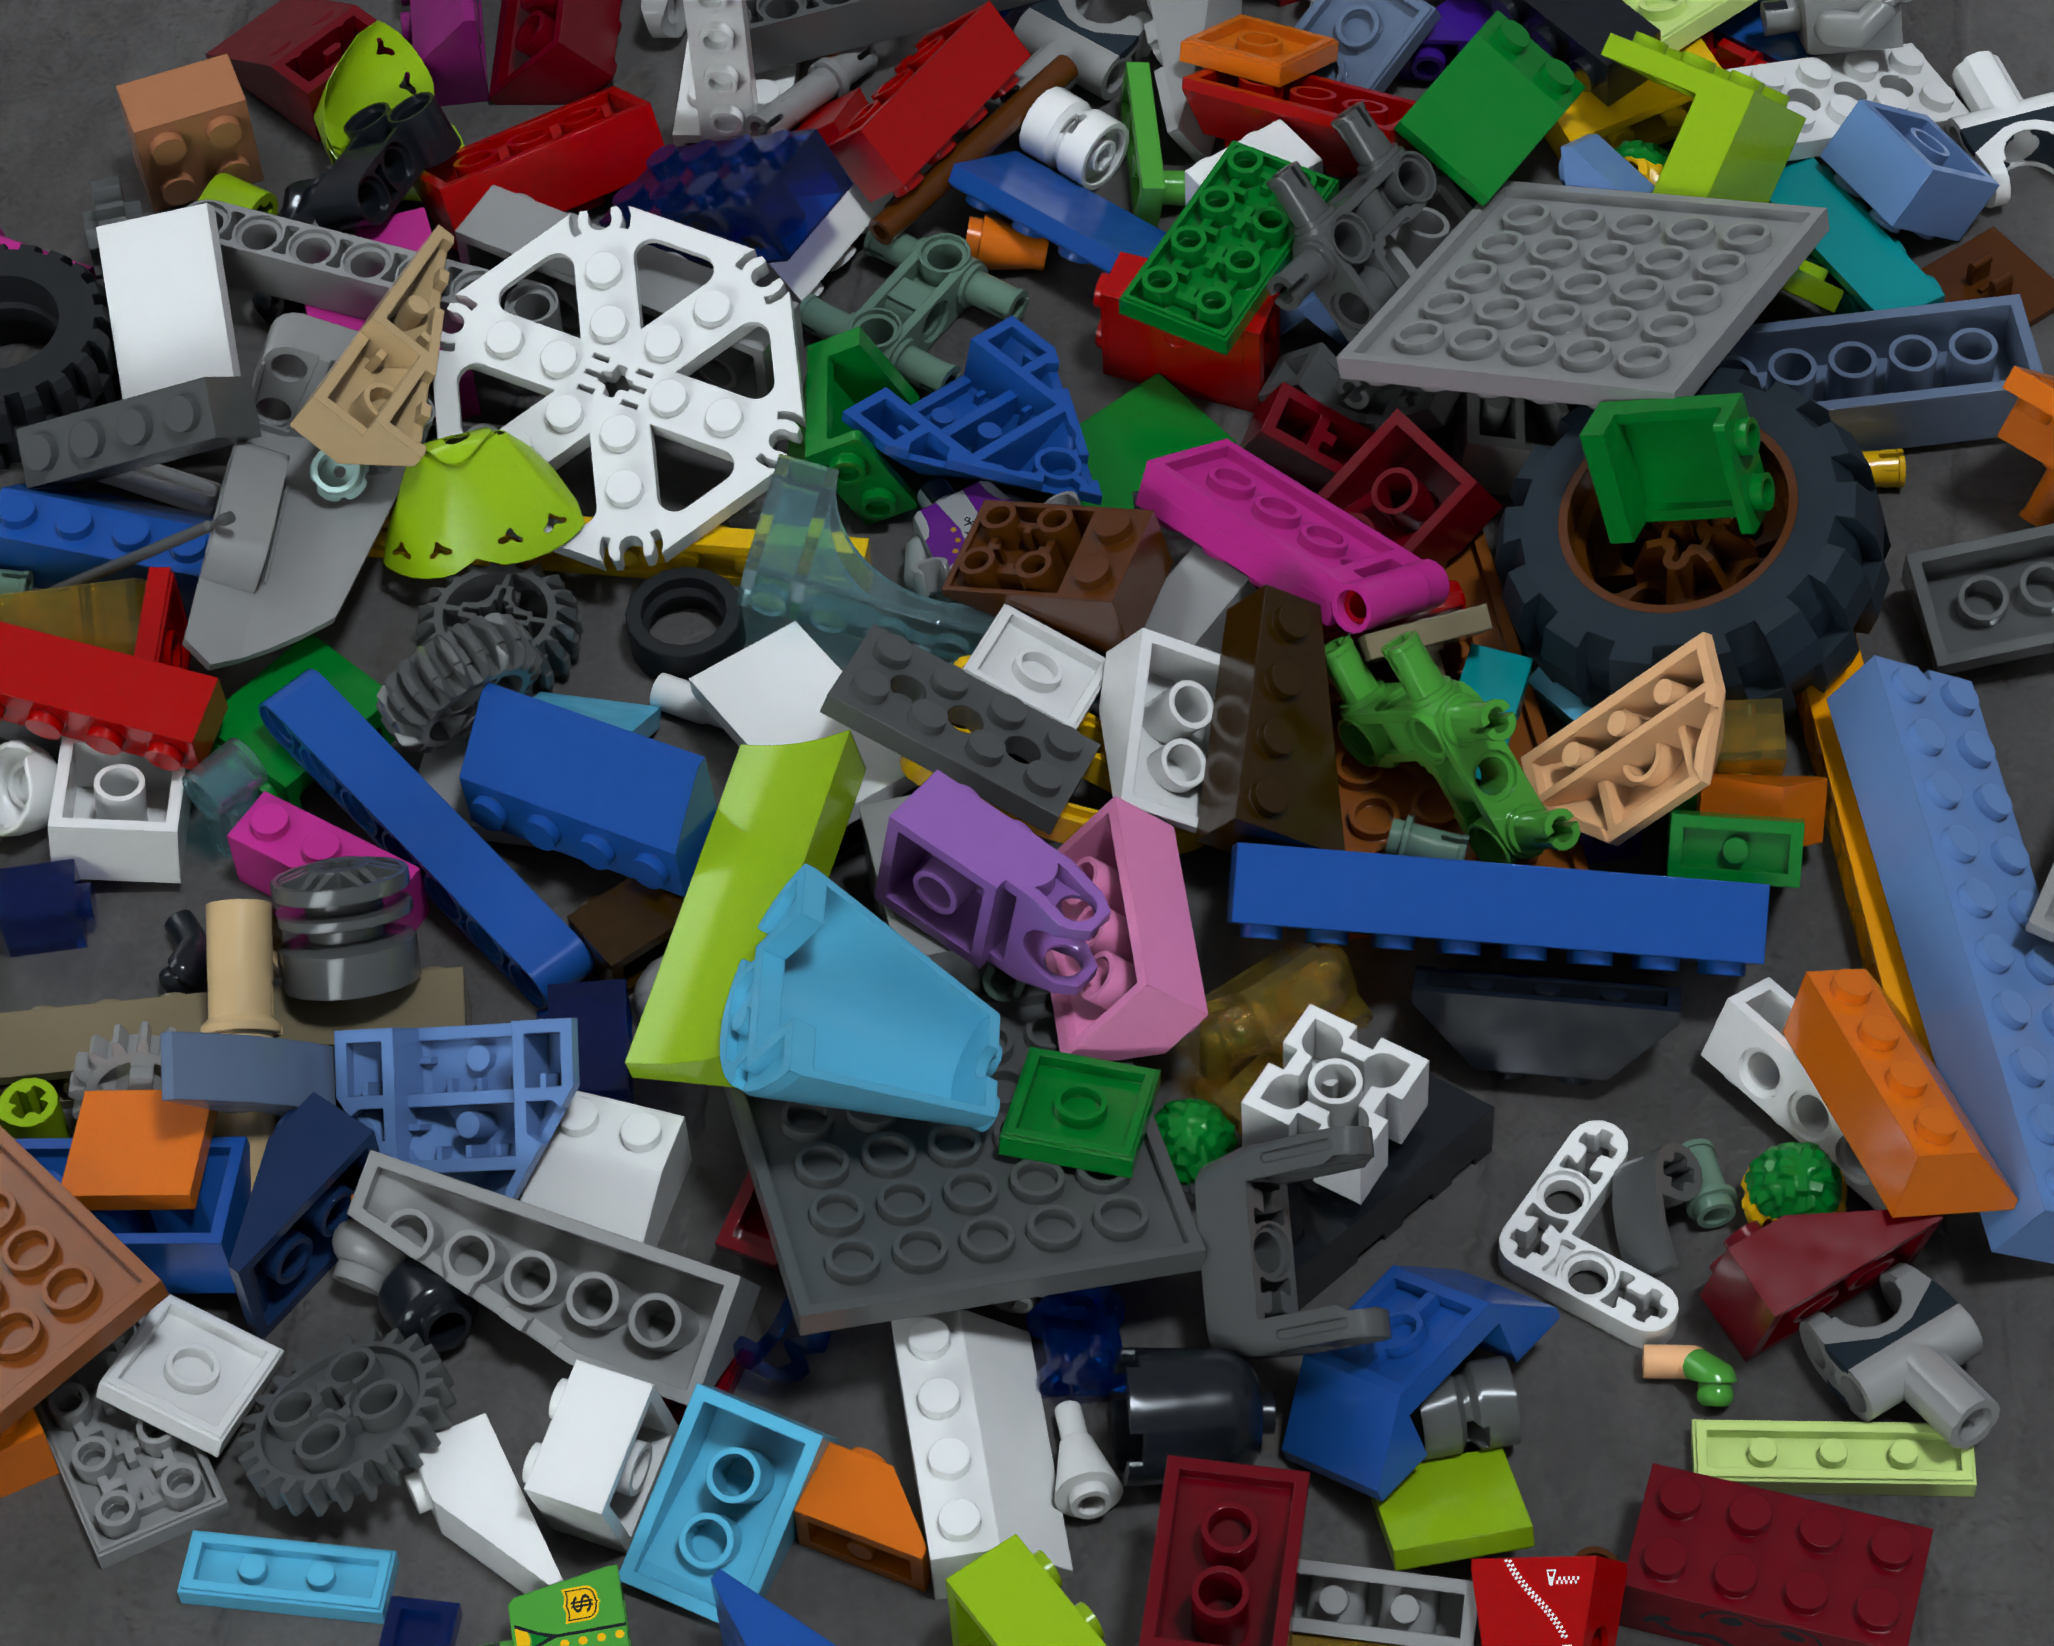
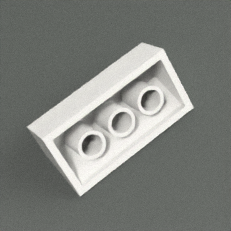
(977, 1440)

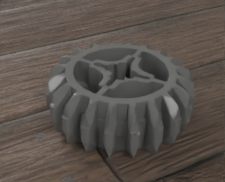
(528, 595)
(440, 685)

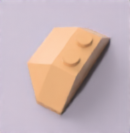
(1637, 747)

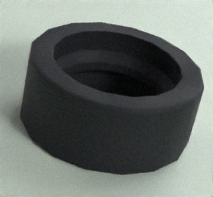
(675, 591)

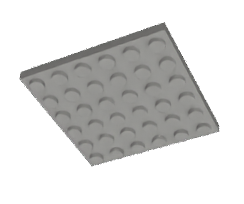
(1584, 295)

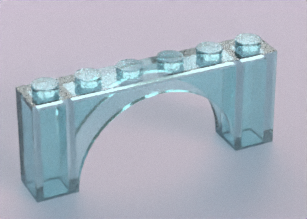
(814, 575)

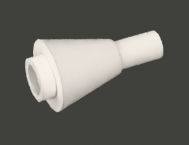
(1084, 1477)

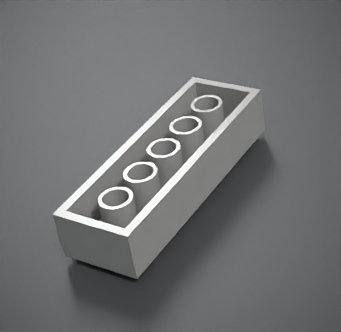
(510, 220)

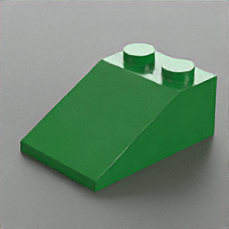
(1490, 107)

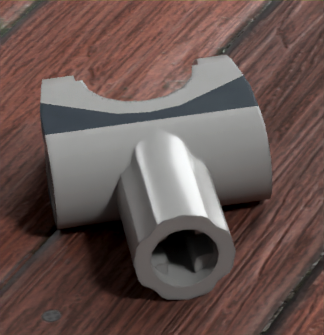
(1096, 48)
(1907, 1359)

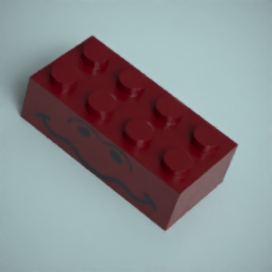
(1768, 1567)

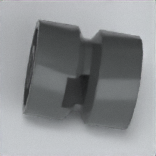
(1469, 1408)

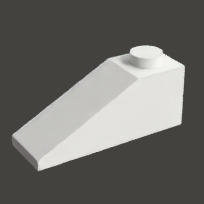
(482, 1504)

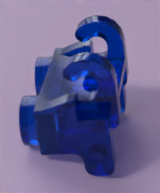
(1079, 1341)

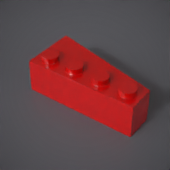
(929, 102)

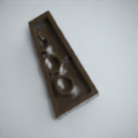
(1271, 731)

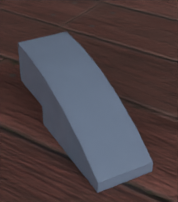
(244, 1072)

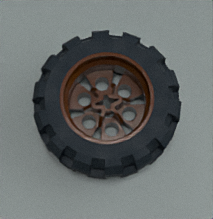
(1777, 613)

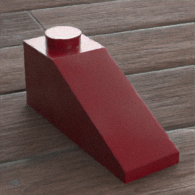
(1303, 437)

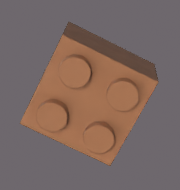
(188, 130)

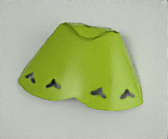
(369, 78)
(468, 498)

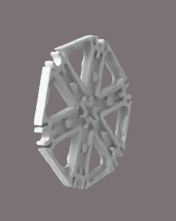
(668, 349)

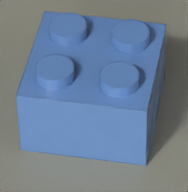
(1908, 171)

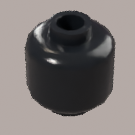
(427, 1305)

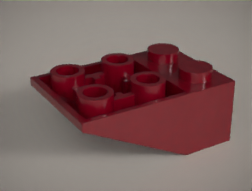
(292, 53)

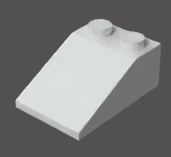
(1158, 723)
(613, 1167)

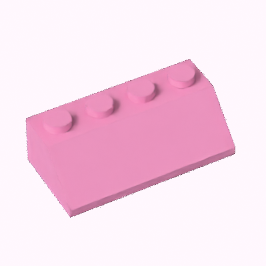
(1146, 954)

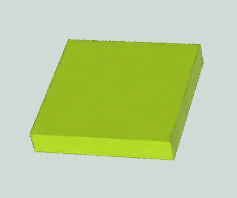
(1454, 1511)

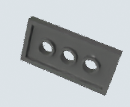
(947, 695)

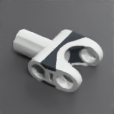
(2001, 125)

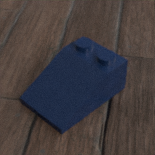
(295, 1208)

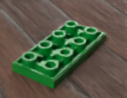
(1220, 253)

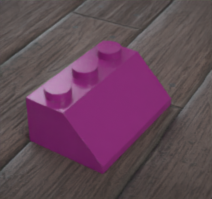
(451, 45)

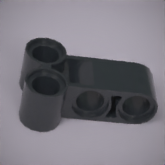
(383, 161)

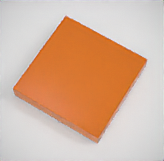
(1259, 50)
(138, 1151)

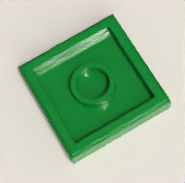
(1080, 1112)

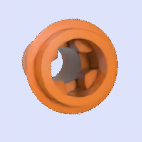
(1003, 247)

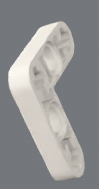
(1566, 1254)

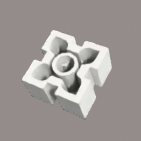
(1338, 1083)

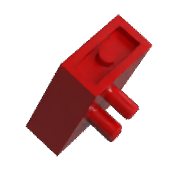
(1140, 350)

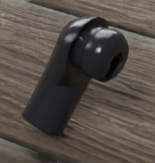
(189, 959)

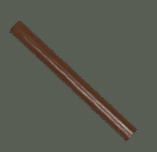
(976, 145)

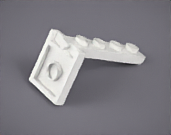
(719, 74)

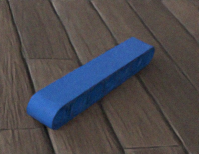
(420, 827)

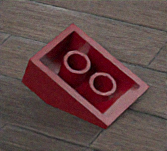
(1412, 492)
(1802, 1267)
(1225, 1555)

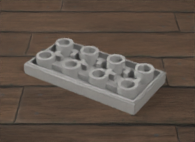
(122, 1473)

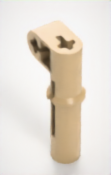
(240, 979)

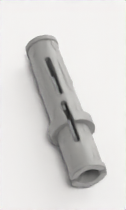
(825, 82)

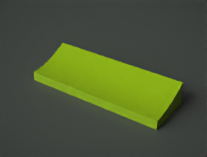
(773, 817)

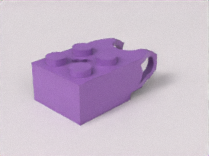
(986, 885)

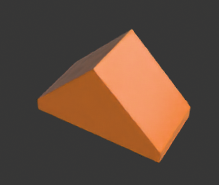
(1769, 796)

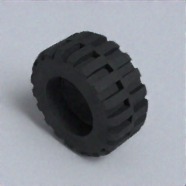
(68, 311)

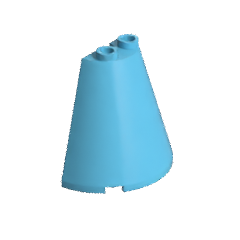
(856, 1017)

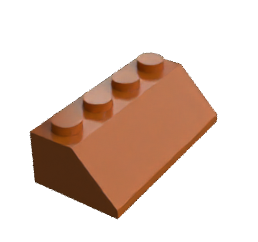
(1891, 1099)

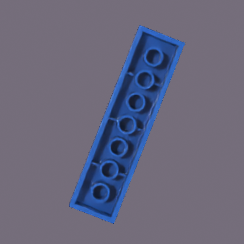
(1500, 905)

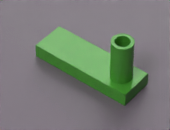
(1148, 182)

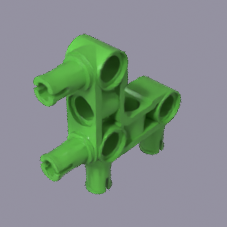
(1450, 735)

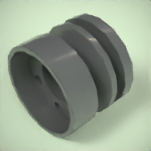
(345, 928)

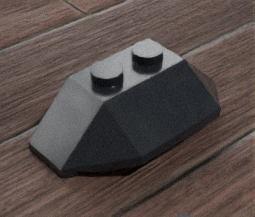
(1545, 1022)

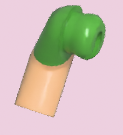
(1694, 1364)

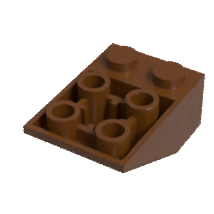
(1064, 565)

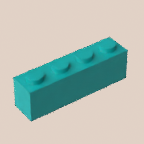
(1855, 249)

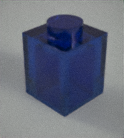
(45, 908)

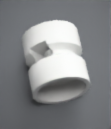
(1074, 138)

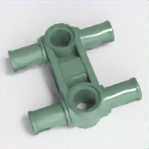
(918, 303)

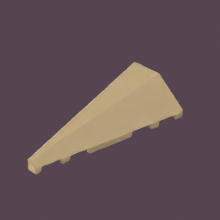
(377, 391)

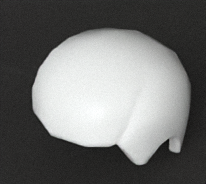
(25, 787)

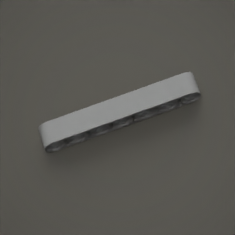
(344, 270)

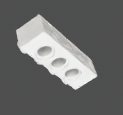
(1758, 1060)

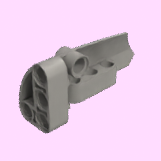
(289, 550)

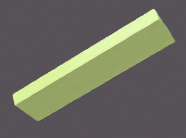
(1833, 1457)

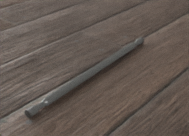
(149, 551)

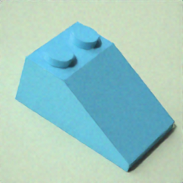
(722, 1501)

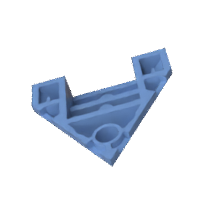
(462, 1096)

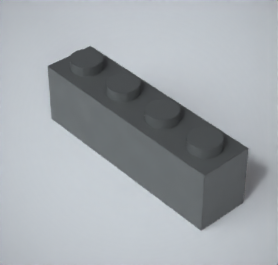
(138, 432)

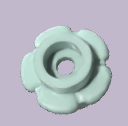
(333, 488)

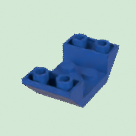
(1358, 1400)

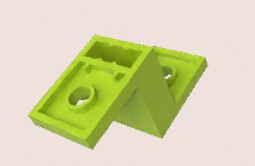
(1729, 141)

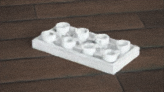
(167, 299)
(775, 698)

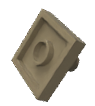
(1433, 632)

